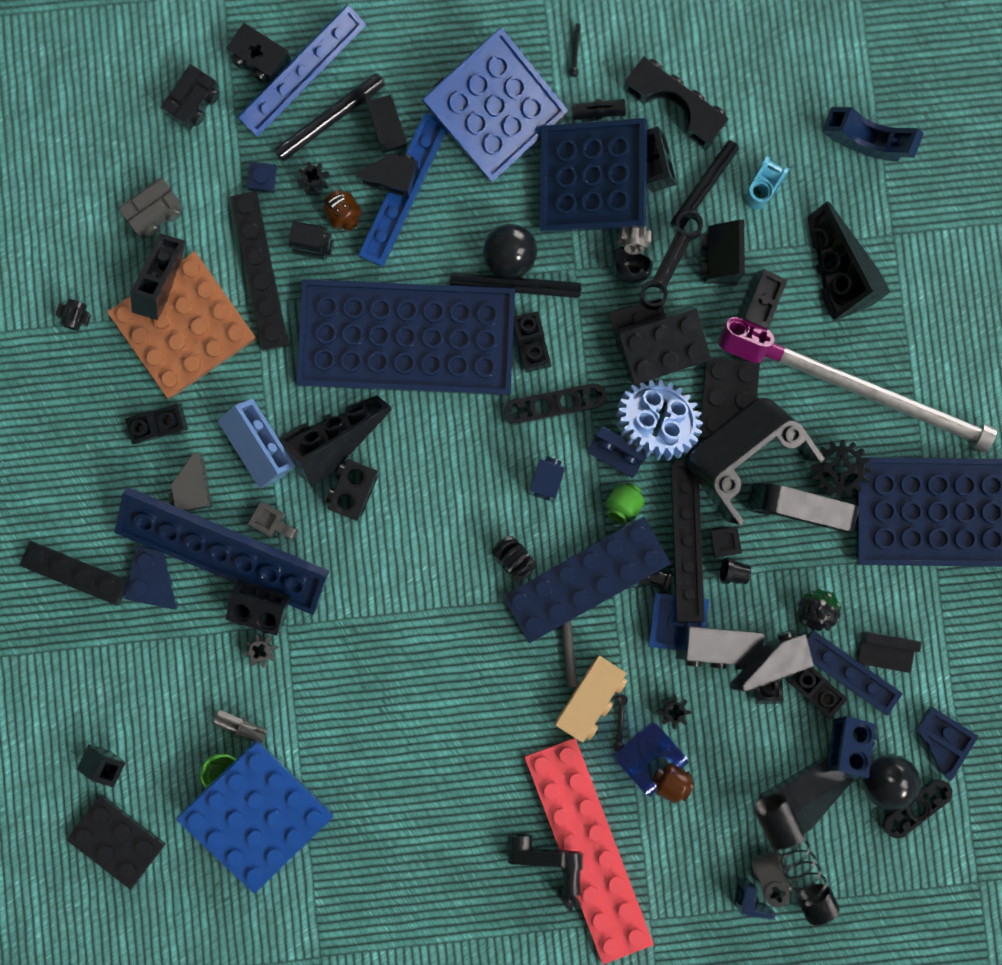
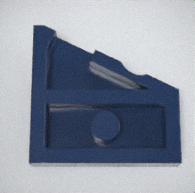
(150, 579)
(945, 740)

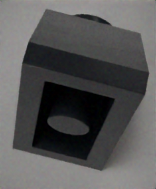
(391, 174)

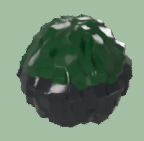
(819, 610)

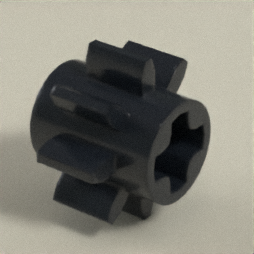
(312, 171)
(73, 314)
(679, 717)

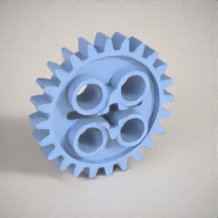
(640, 413)

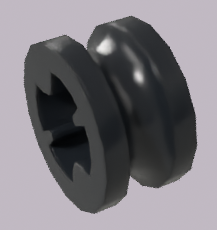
(569, 901)

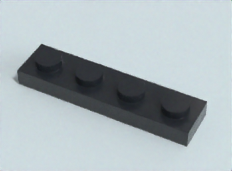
(74, 573)

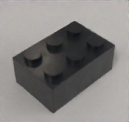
(662, 344)

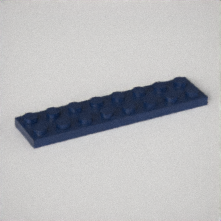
(218, 549)

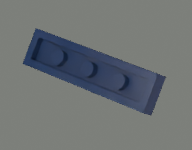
(852, 674)

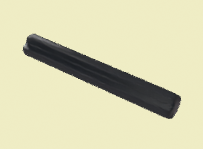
(707, 181)

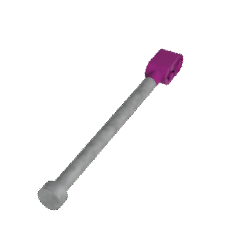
(756, 343)

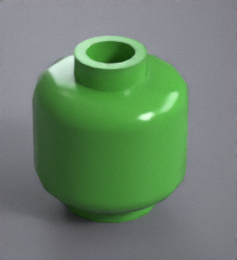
(624, 503)

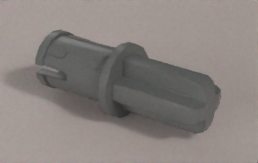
(239, 726)

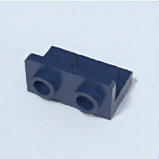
(616, 452)

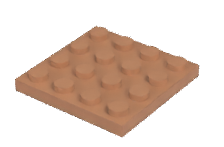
(192, 333)

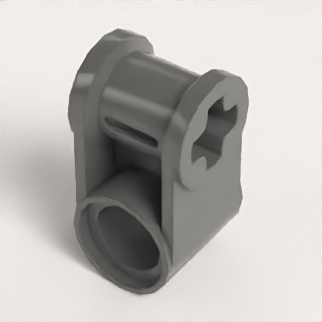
(770, 876)

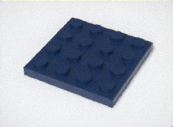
(593, 176)

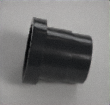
(734, 572)

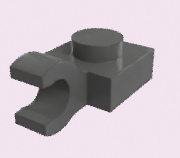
(269, 520)

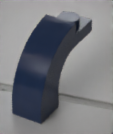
(871, 139)

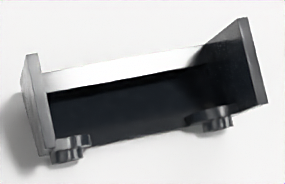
(737, 440)

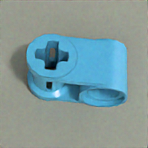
(767, 181)

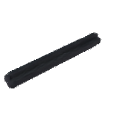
(329, 117)
(521, 285)

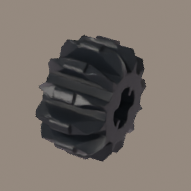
(513, 558)

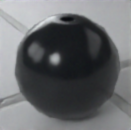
(510, 251)
(892, 782)

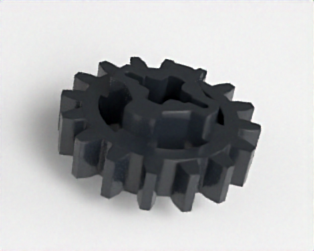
(853, 469)

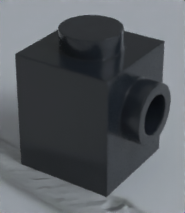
(101, 765)

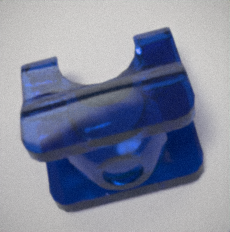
(642, 749)

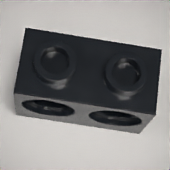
(659, 163)
(359, 492)
(257, 607)

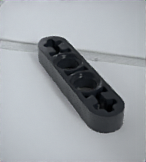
(556, 408)

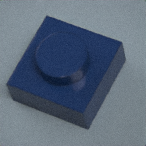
(262, 177)

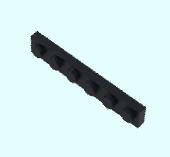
(259, 271)
(687, 544)

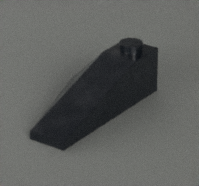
(846, 270)
(326, 445)
(811, 792)

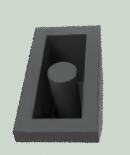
(191, 486)

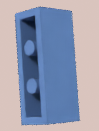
(256, 443)

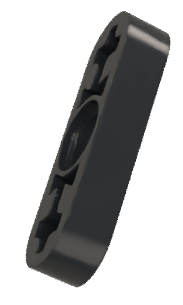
(928, 790)

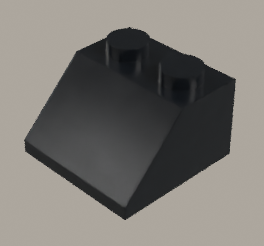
(723, 253)

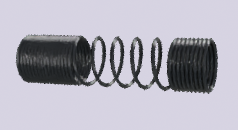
(783, 833)

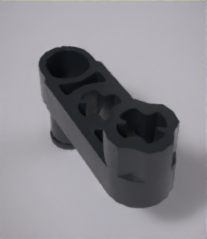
(521, 853)

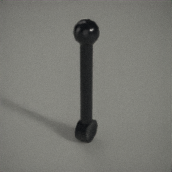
(573, 71)
(622, 701)

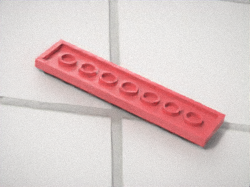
(582, 826)

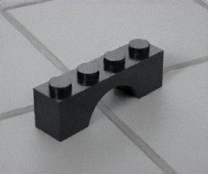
(651, 83)

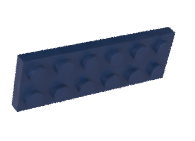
(587, 579)

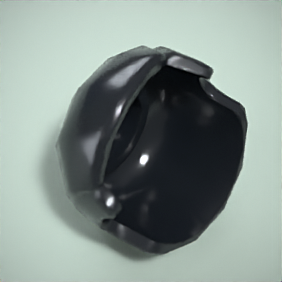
(631, 267)

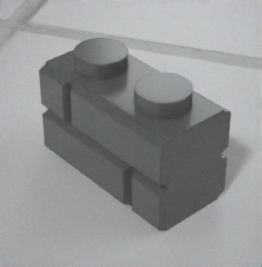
(152, 208)

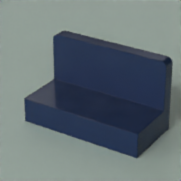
(746, 901)

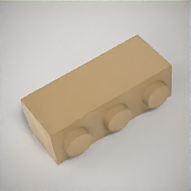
(591, 699)

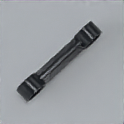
(671, 259)

